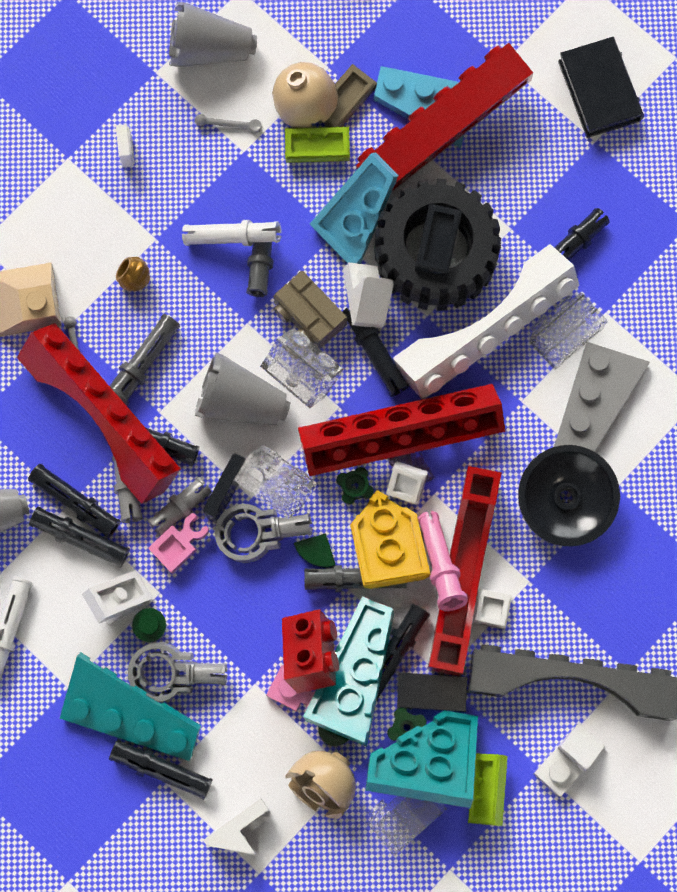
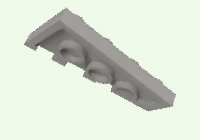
(598, 394)

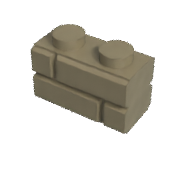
(309, 310)

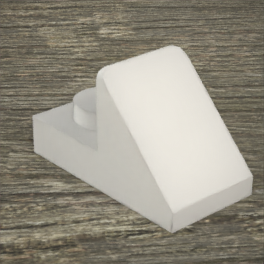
(367, 295)
(117, 597)
(569, 760)
(231, 835)

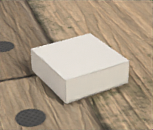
(125, 145)
(406, 483)
(491, 609)

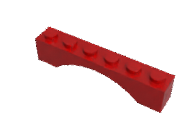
(139, 457)
(467, 553)

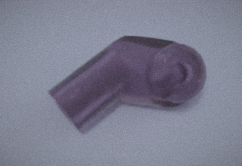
(416, 460)

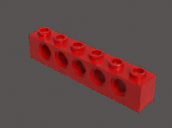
(401, 429)

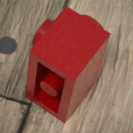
(309, 651)

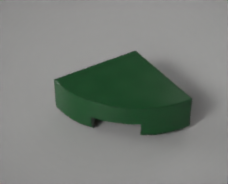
(316, 551)

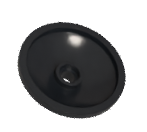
(592, 489)

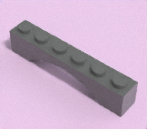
(645, 694)

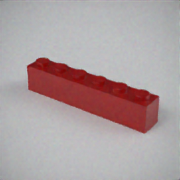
(452, 113)

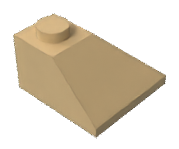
(28, 299)

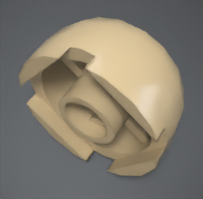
(304, 95)
(324, 782)

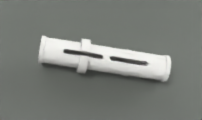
(243, 232)
(11, 616)

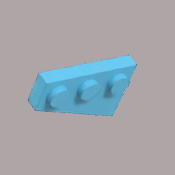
(408, 91)
(354, 210)

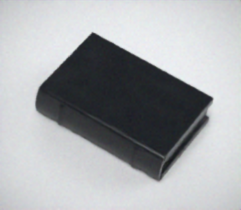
(600, 87)

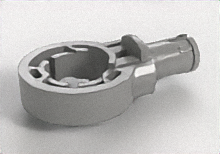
(280, 528)
(195, 672)

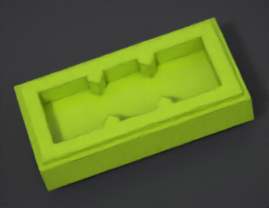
(317, 144)
(489, 790)

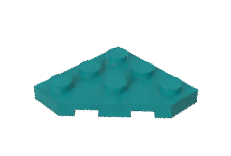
(429, 762)

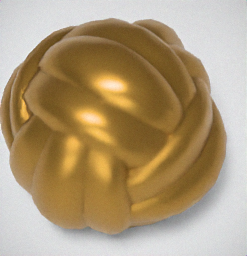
(133, 274)

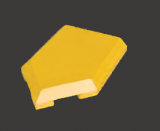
(388, 544)

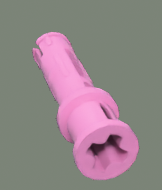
(444, 573)

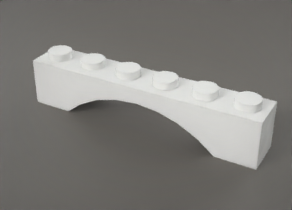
(437, 360)

